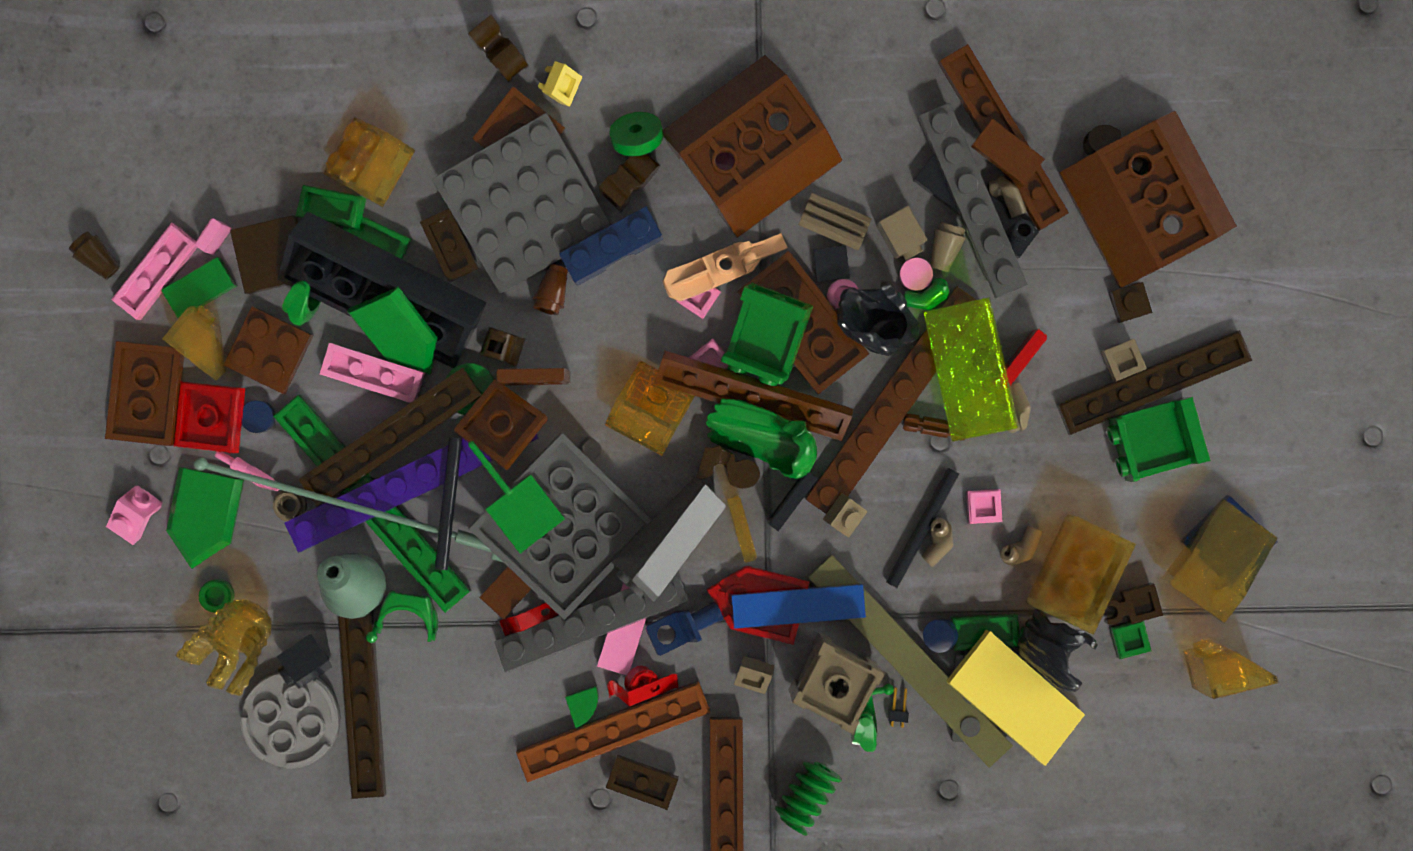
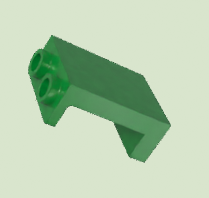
(767, 334)
(1158, 439)

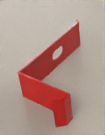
(526, 620)
(644, 692)

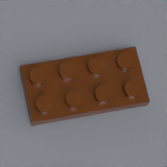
(824, 349)

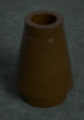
(94, 255)

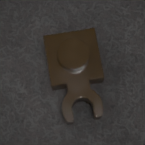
(1137, 604)

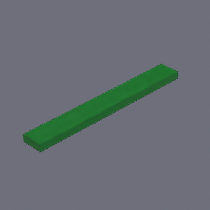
(402, 540)

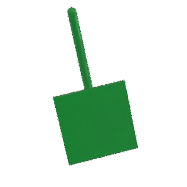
(523, 511)

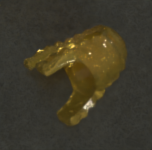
(234, 629)

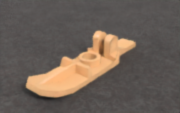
(707, 274)

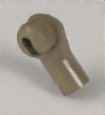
(1021, 406)
(1022, 550)

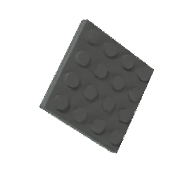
(521, 202)
(580, 549)

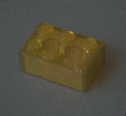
(1080, 573)

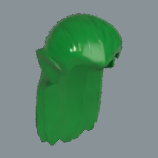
(763, 435)

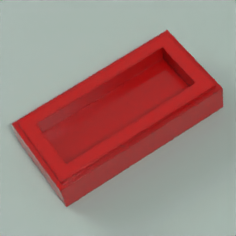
(1024, 354)

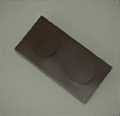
(449, 245)
(642, 782)

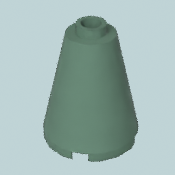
(351, 584)

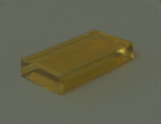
(742, 528)

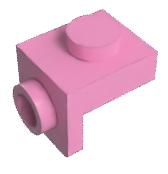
(133, 513)

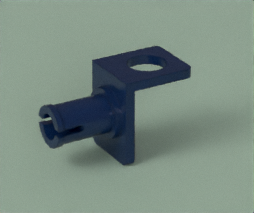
(685, 626)

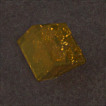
(368, 161)

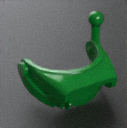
(299, 304)
(419, 605)
(866, 731)

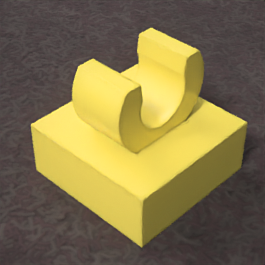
(561, 83)

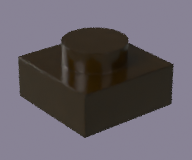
(1130, 302)

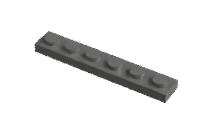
(972, 200)
(585, 624)

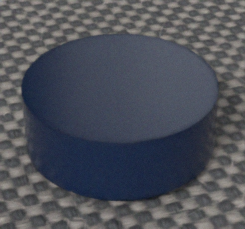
(258, 416)
(940, 635)

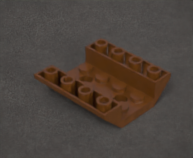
(768, 162)
(1129, 209)

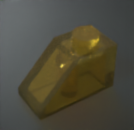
(199, 340)

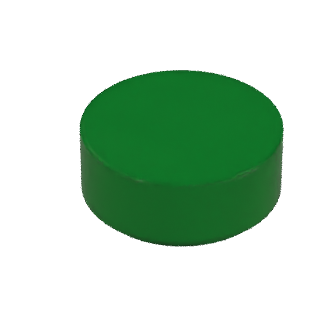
(215, 594)

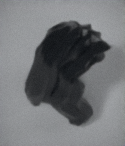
(877, 318)
(1049, 646)

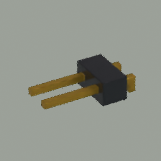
(898, 715)

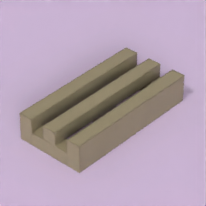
(837, 217)

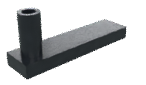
(1019, 231)

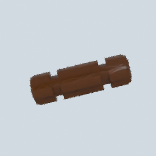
(926, 425)

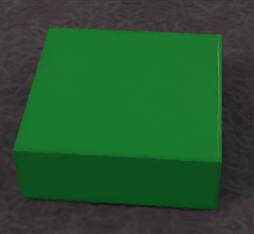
(1130, 639)

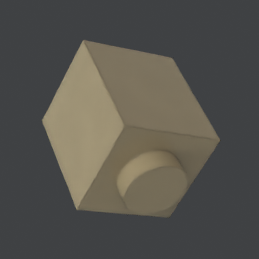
(902, 234)

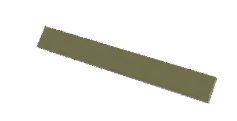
(916, 666)

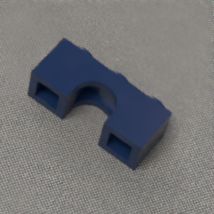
(610, 245)

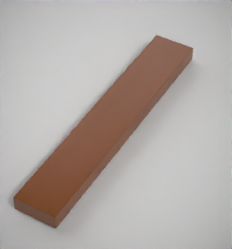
(613, 731)

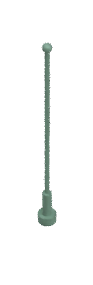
(460, 536)

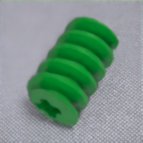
(807, 795)

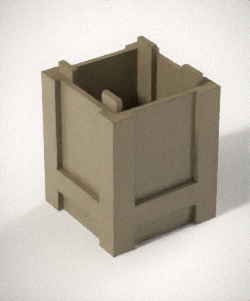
(828, 664)

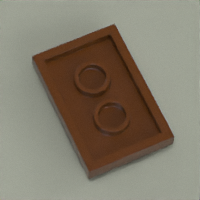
(144, 393)

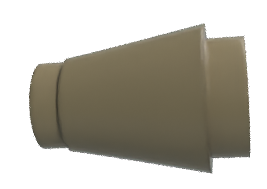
(946, 245)

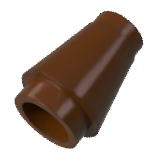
(551, 291)

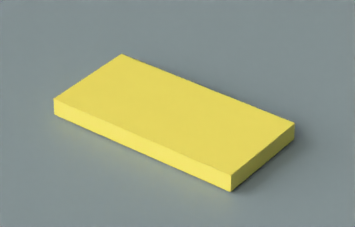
(1015, 697)

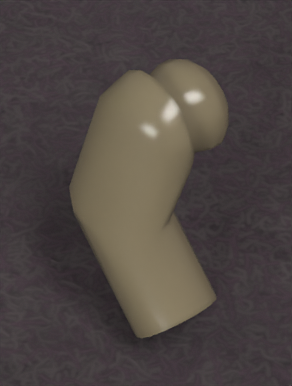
(1011, 195)
(941, 541)

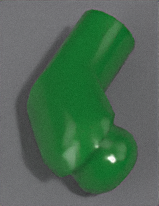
(930, 297)

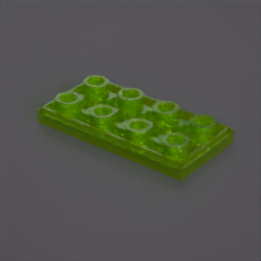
(971, 369)

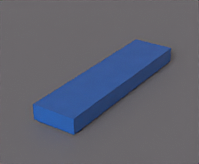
(798, 606)

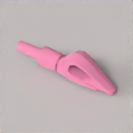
(240, 465)

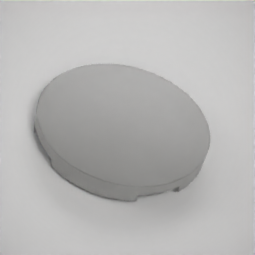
(290, 723)

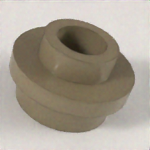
(280, 509)

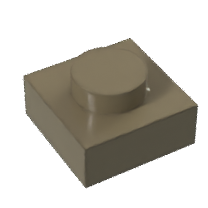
(1123, 360)
(845, 515)
(754, 674)

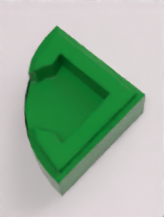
(582, 705)

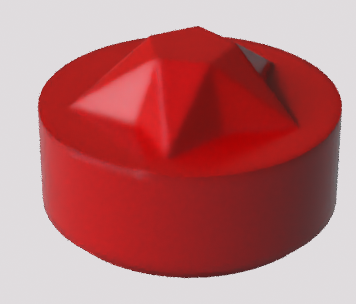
(638, 677)

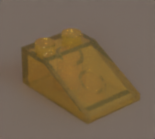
(1221, 560)

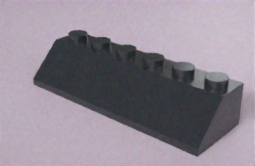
(351, 270)

